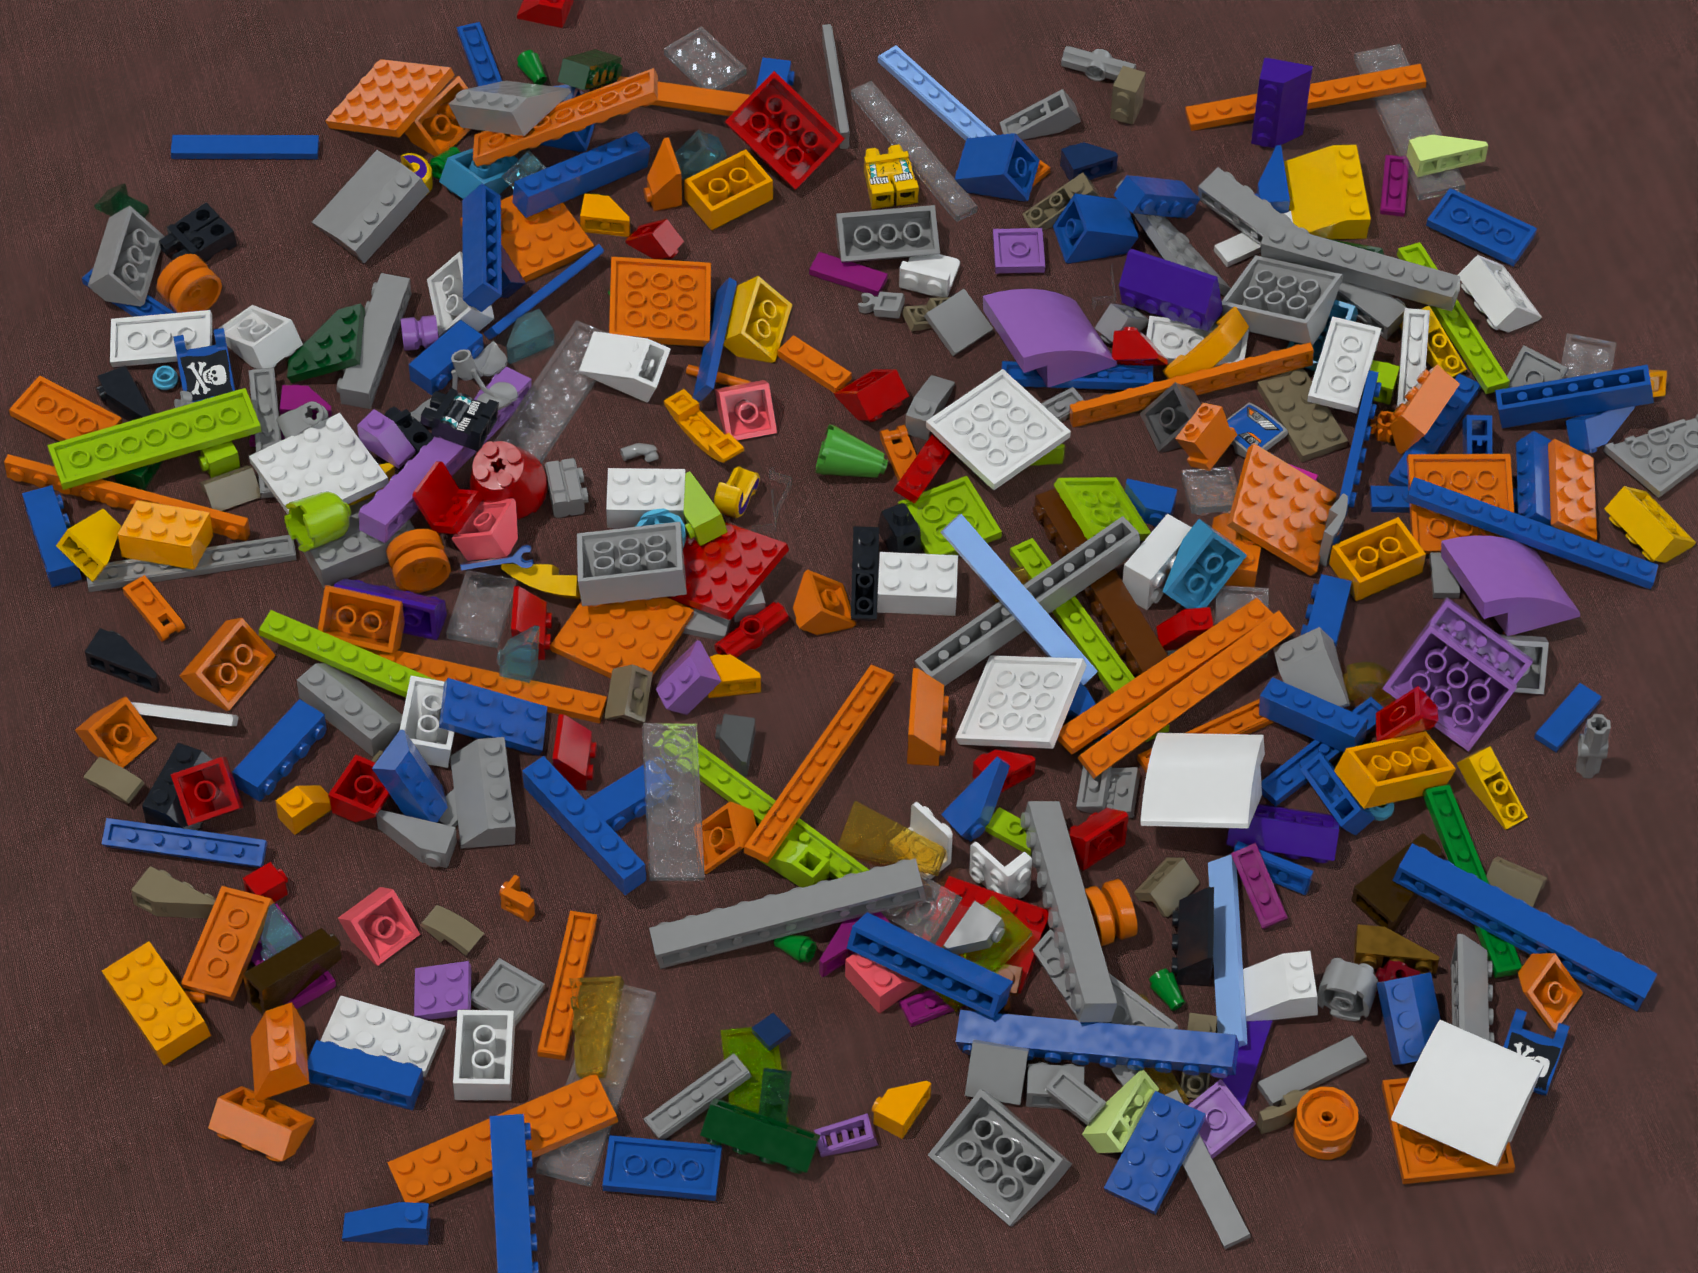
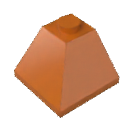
(664, 179)
(822, 605)
(116, 733)
(726, 833)
(1549, 988)

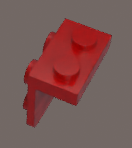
(443, 502)

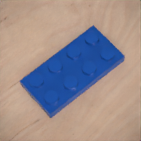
(1481, 227)
(493, 715)
(1155, 1152)
(662, 1168)

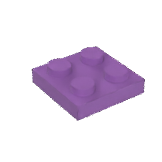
(1018, 250)
(442, 990)
(1224, 1120)

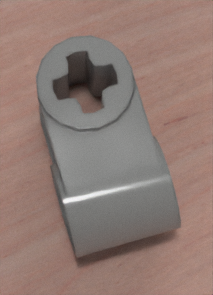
(297, 420)

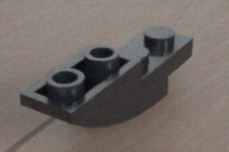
(865, 573)

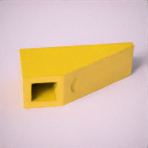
(1440, 349)
(1492, 787)

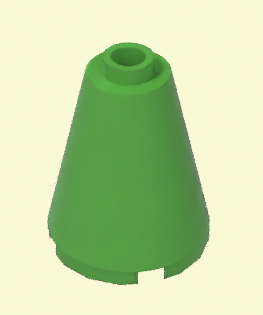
(848, 456)

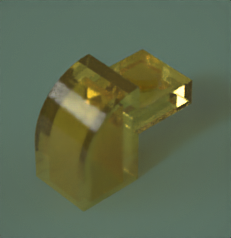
(1366, 681)

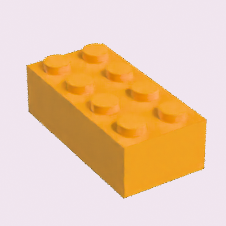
(1393, 769)
(156, 1003)

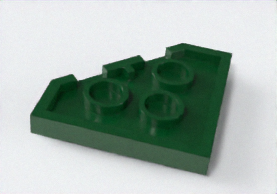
(331, 347)

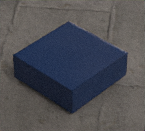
(771, 1031)

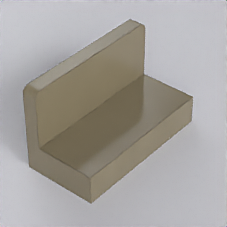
(231, 488)
(629, 693)
(1515, 880)
(1168, 885)

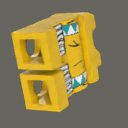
(890, 176)

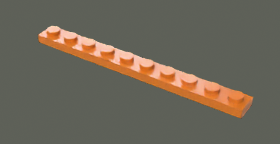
(1320, 95)
(1201, 382)
(119, 495)
(1161, 677)
(1186, 694)
(557, 699)
(818, 764)

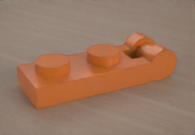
(899, 454)
(153, 607)

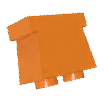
(1206, 436)

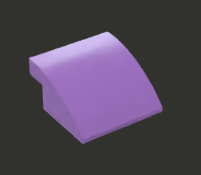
(1047, 334)
(1507, 582)
(1462, 670)

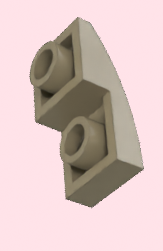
(915, 314)
(114, 779)
(456, 930)
(1277, 1117)

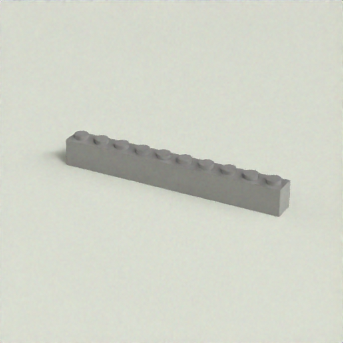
(1252, 215)
(1050, 590)
(1068, 912)
(787, 913)

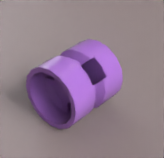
(419, 332)

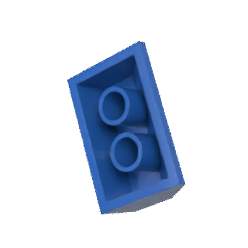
(410, 780)
(1409, 1015)

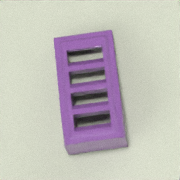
(857, 1143)

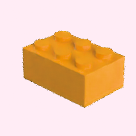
(728, 189)
(165, 534)
(1377, 558)

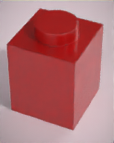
(267, 882)

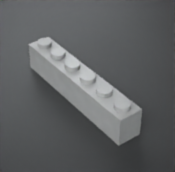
(380, 330)

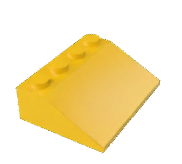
(1329, 193)

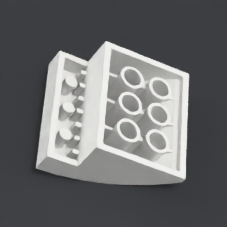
(1203, 780)
(1467, 1093)

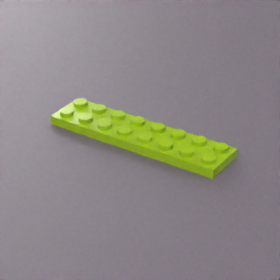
(154, 438)

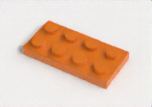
(60, 411)
(1572, 490)
(227, 943)

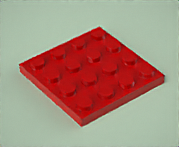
(728, 569)

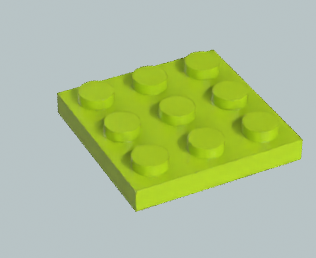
(944, 503)
(1099, 503)

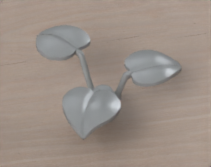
(487, 363)

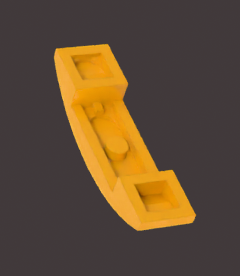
(1212, 348)
(700, 429)

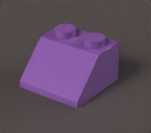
(688, 680)

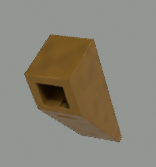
(1379, 944)

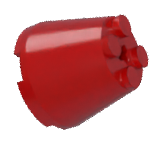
(509, 472)

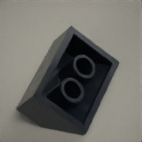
(162, 803)
(1194, 938)

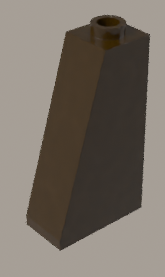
(1384, 899)
(291, 970)

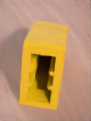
(91, 543)

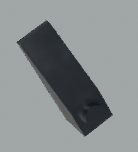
(122, 394)
(116, 657)

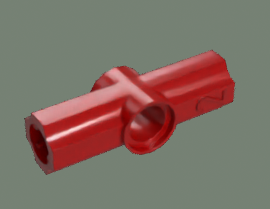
(761, 625)

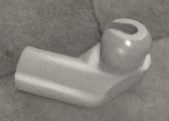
(639, 449)

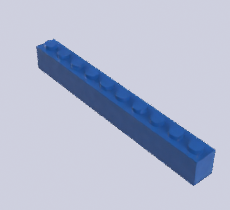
(1524, 926)
(1104, 1043)

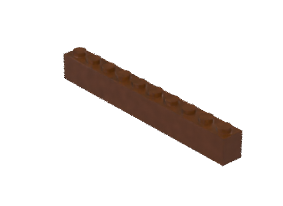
(1107, 595)

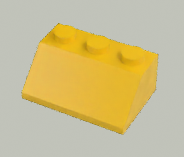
(757, 321)
(1648, 525)

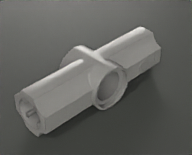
(1095, 64)
(1593, 746)

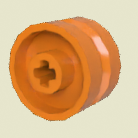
(189, 284)
(418, 560)
(1112, 911)
(1325, 1123)

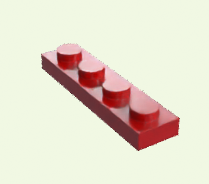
(922, 469)

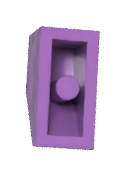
(385, 439)

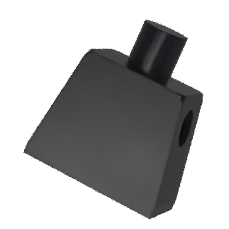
(899, 525)

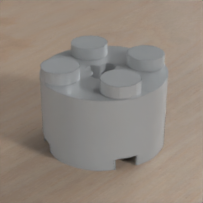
(1347, 989)

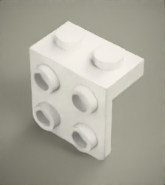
(929, 274)
(929, 827)
(1009, 880)

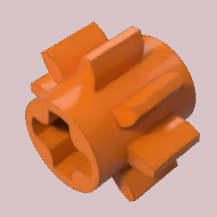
(1381, 426)

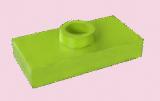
(1008, 829)

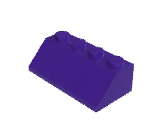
(1281, 102)
(1170, 290)
(422, 614)
(1290, 832)

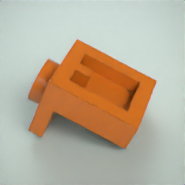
(516, 901)

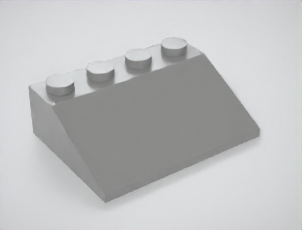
(506, 106)
(371, 205)
(1284, 299)
(350, 553)
(631, 564)
(999, 1158)

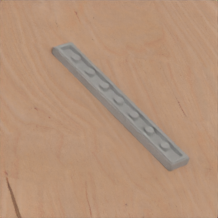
(214, 560)

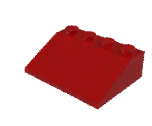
(784, 130)
(1030, 915)

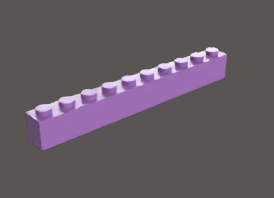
(395, 502)

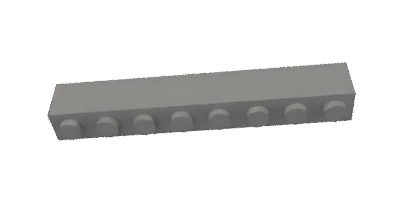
(1362, 266)

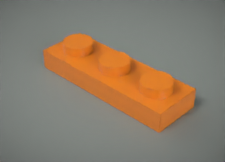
(814, 364)

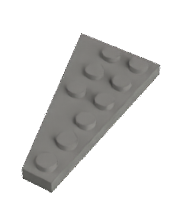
(1175, 245)
(1661, 456)
(1130, 1007)

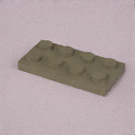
(1309, 425)

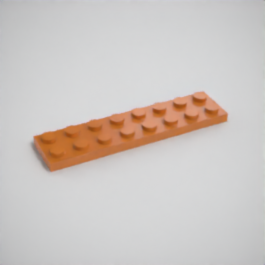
(571, 116)
(467, 1157)

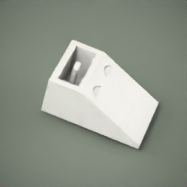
(625, 363)

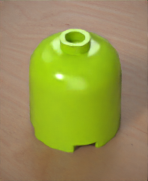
(317, 519)

